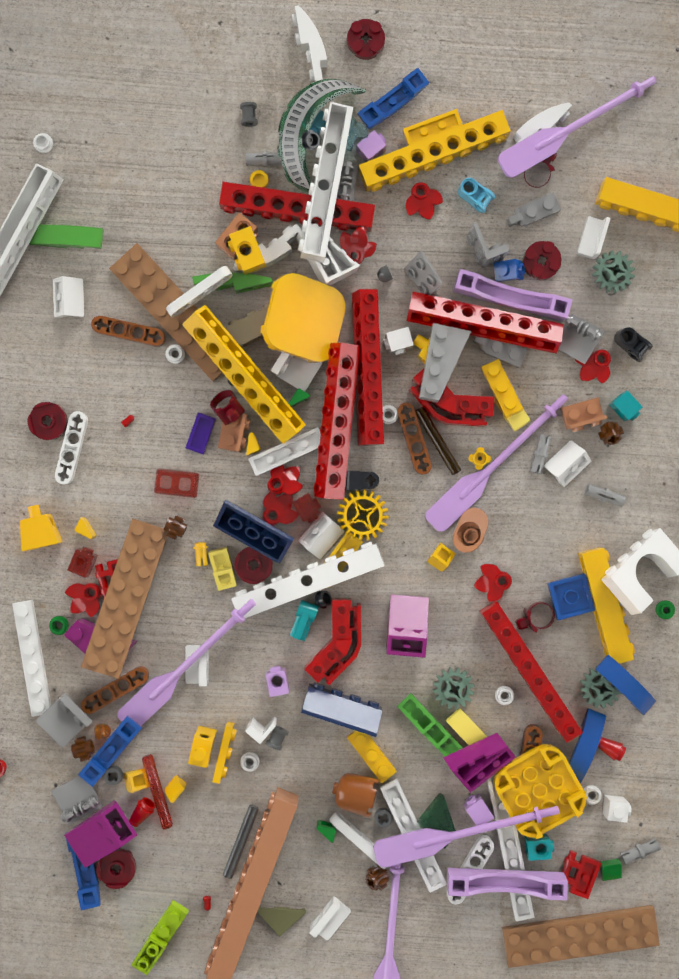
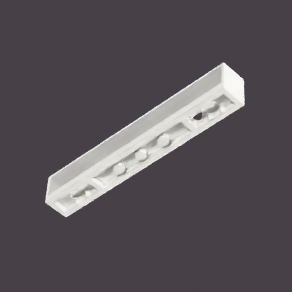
(329, 169)
(25, 218)
(322, 575)

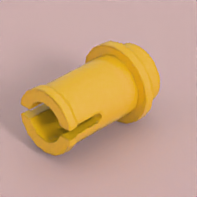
(201, 552)

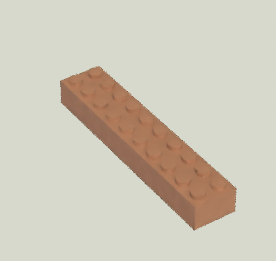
(251, 885)

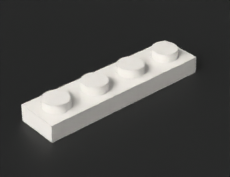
(285, 452)

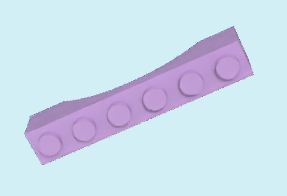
(536, 303)
(535, 883)

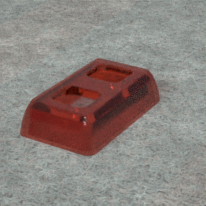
(174, 489)

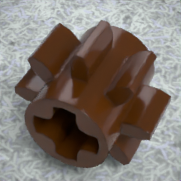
(611, 433)
(175, 527)
(82, 748)
(377, 878)

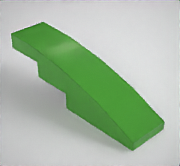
(68, 236)
(241, 282)
(429, 725)

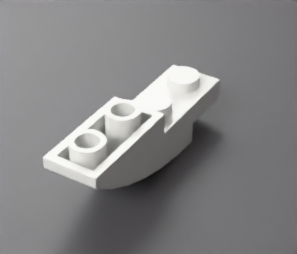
(310, 42)
(543, 120)
(277, 249)

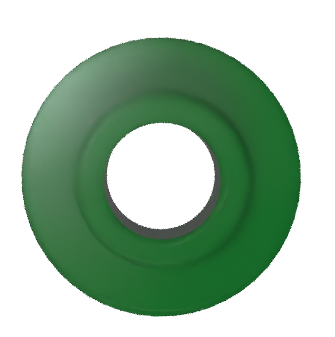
(659, 609)
(53, 625)

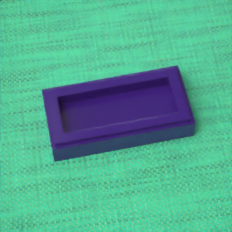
(200, 433)

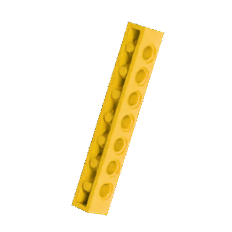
(494, 122)
(243, 374)

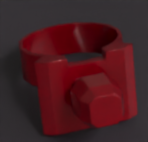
(547, 161)
(230, 412)
(523, 623)

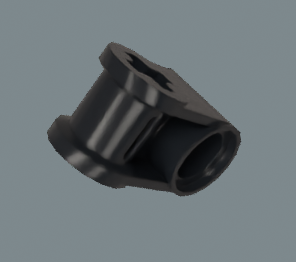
(636, 344)
(356, 480)

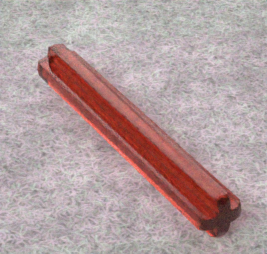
(157, 791)

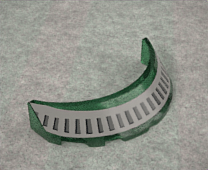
(299, 118)

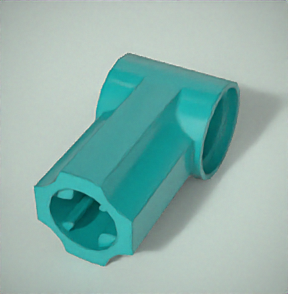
(305, 616)

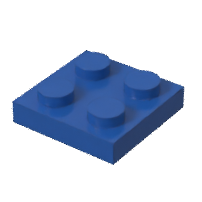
(571, 596)

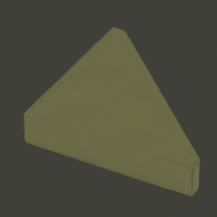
(280, 918)

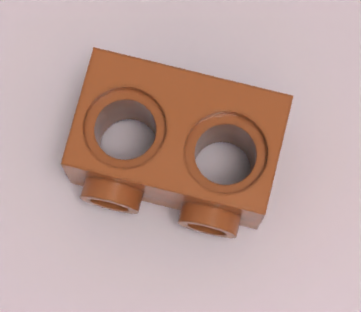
(237, 223)

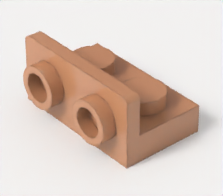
(583, 413)
(233, 434)

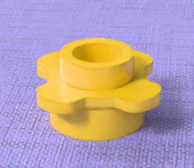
(479, 463)

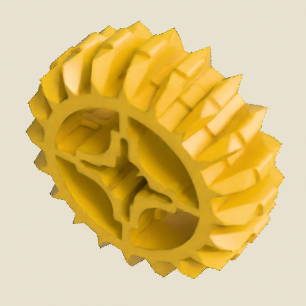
(371, 529)

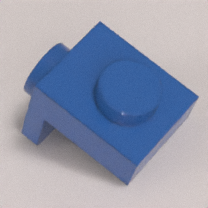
(509, 270)

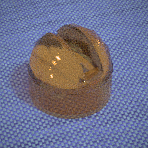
(102, 731)

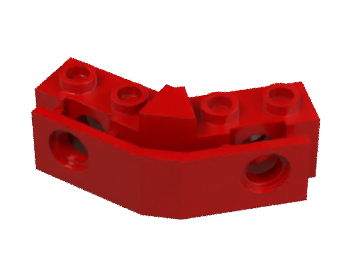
(456, 405)
(339, 644)

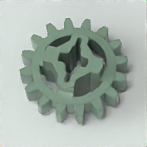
(616, 264)
(446, 692)
(598, 694)

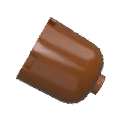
(355, 793)

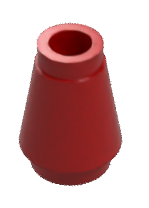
(612, 748)
(142, 811)

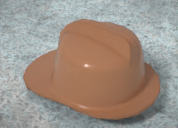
(470, 530)

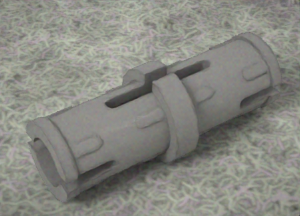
(262, 159)
(540, 454)
(616, 499)
(640, 851)

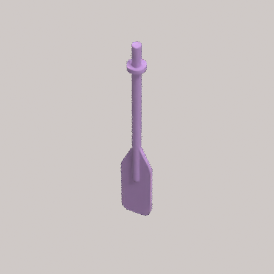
(548, 140)
(471, 487)
(161, 688)
(429, 841)
(387, 968)

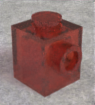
(307, 508)
(83, 561)

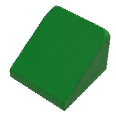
(299, 397)
(326, 829)
(611, 869)

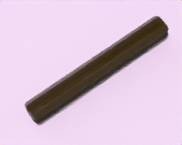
(438, 441)

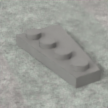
(442, 355)

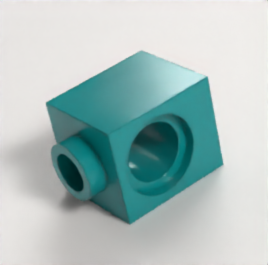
(626, 406)
(543, 854)

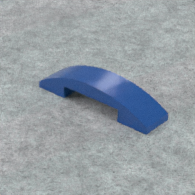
(394, 100)
(626, 684)
(587, 743)
(110, 751)
(87, 882)

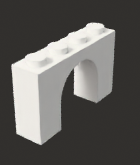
(622, 577)

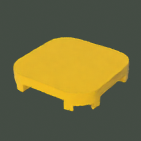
(303, 317)
(543, 781)

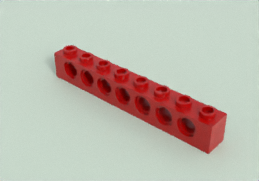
(232, 191)
(486, 322)
(369, 381)
(343, 414)
(531, 671)

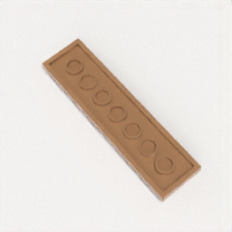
(155, 293)
(125, 599)
(580, 936)

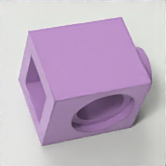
(371, 146)
(281, 689)
(478, 810)

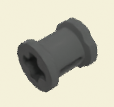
(248, 114)
(277, 738)

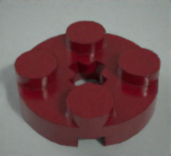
(373, 30)
(546, 250)
(38, 415)
(244, 570)
(115, 880)

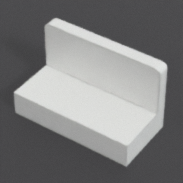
(593, 237)
(68, 297)
(568, 463)
(321, 535)
(199, 671)
(258, 731)
(329, 919)

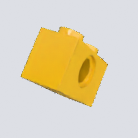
(240, 240)

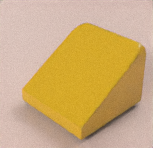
(253, 445)
(85, 529)
(441, 557)
(136, 780)
(175, 788)

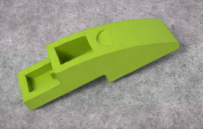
(159, 937)

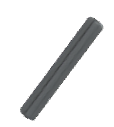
(240, 841)

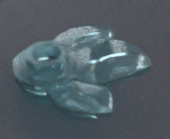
(356, 130)

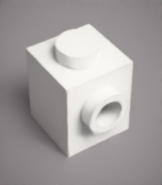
(398, 341)
(616, 808)

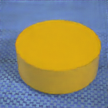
(259, 179)

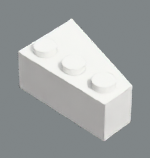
(336, 263)

